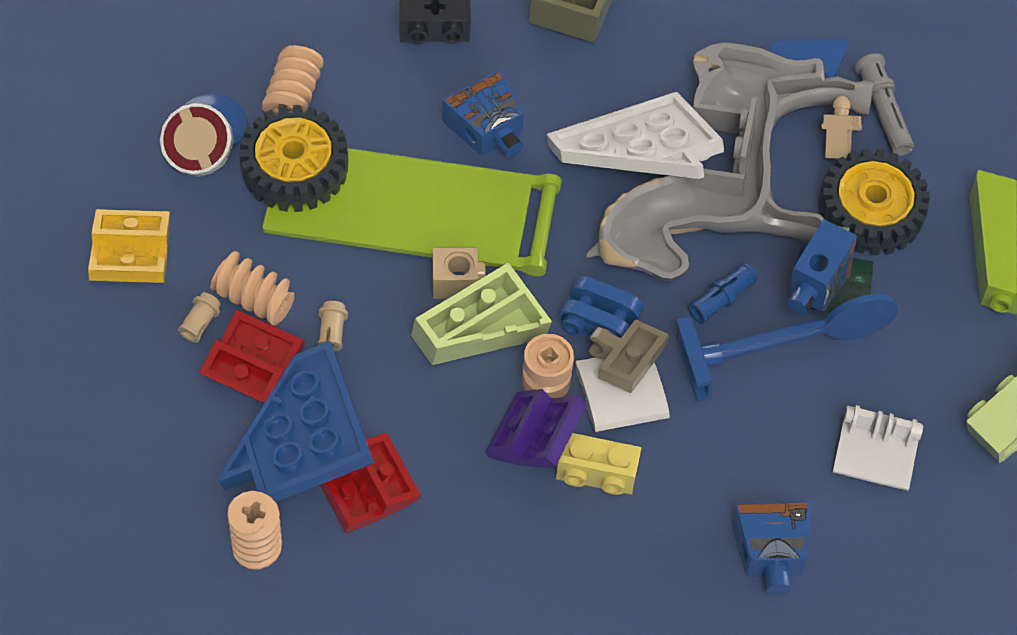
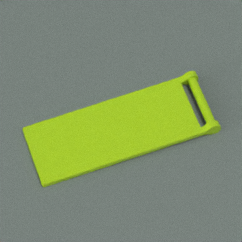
(427, 205)

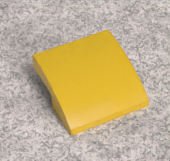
(129, 246)

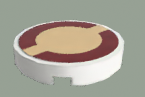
(196, 139)

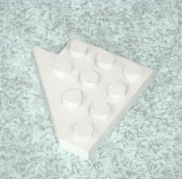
(648, 137)

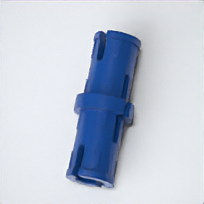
(722, 293)

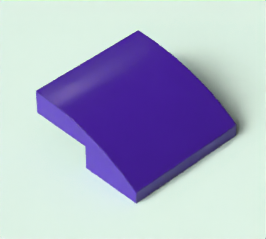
(536, 429)

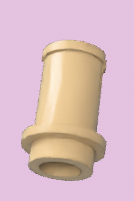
(199, 317)
(332, 320)

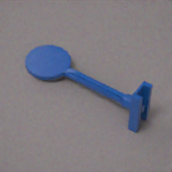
(846, 322)

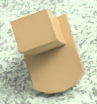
(840, 129)

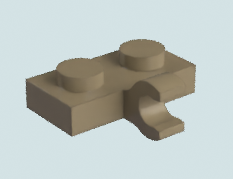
(627, 357)

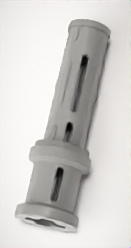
(872, 69)

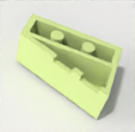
(481, 319)
(996, 421)

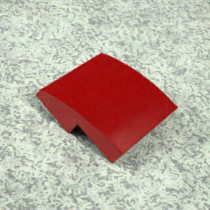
(251, 356)
(372, 490)

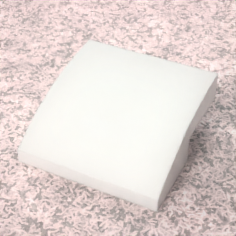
(614, 407)

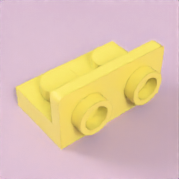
(599, 464)

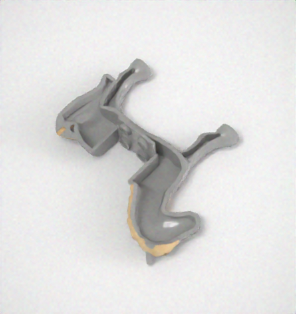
(742, 97)

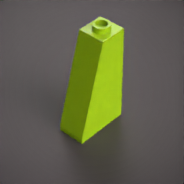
(995, 239)

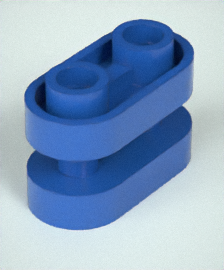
(598, 305)

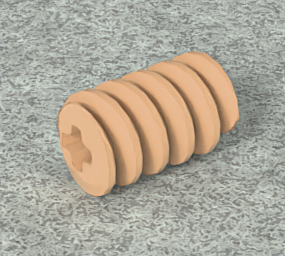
(293, 79)
(252, 289)
(255, 530)

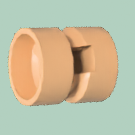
(548, 365)

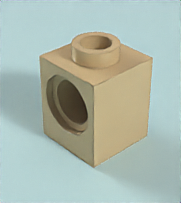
(450, 260)

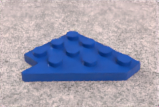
(302, 431)

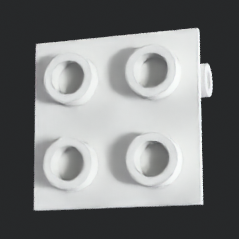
(877, 447)

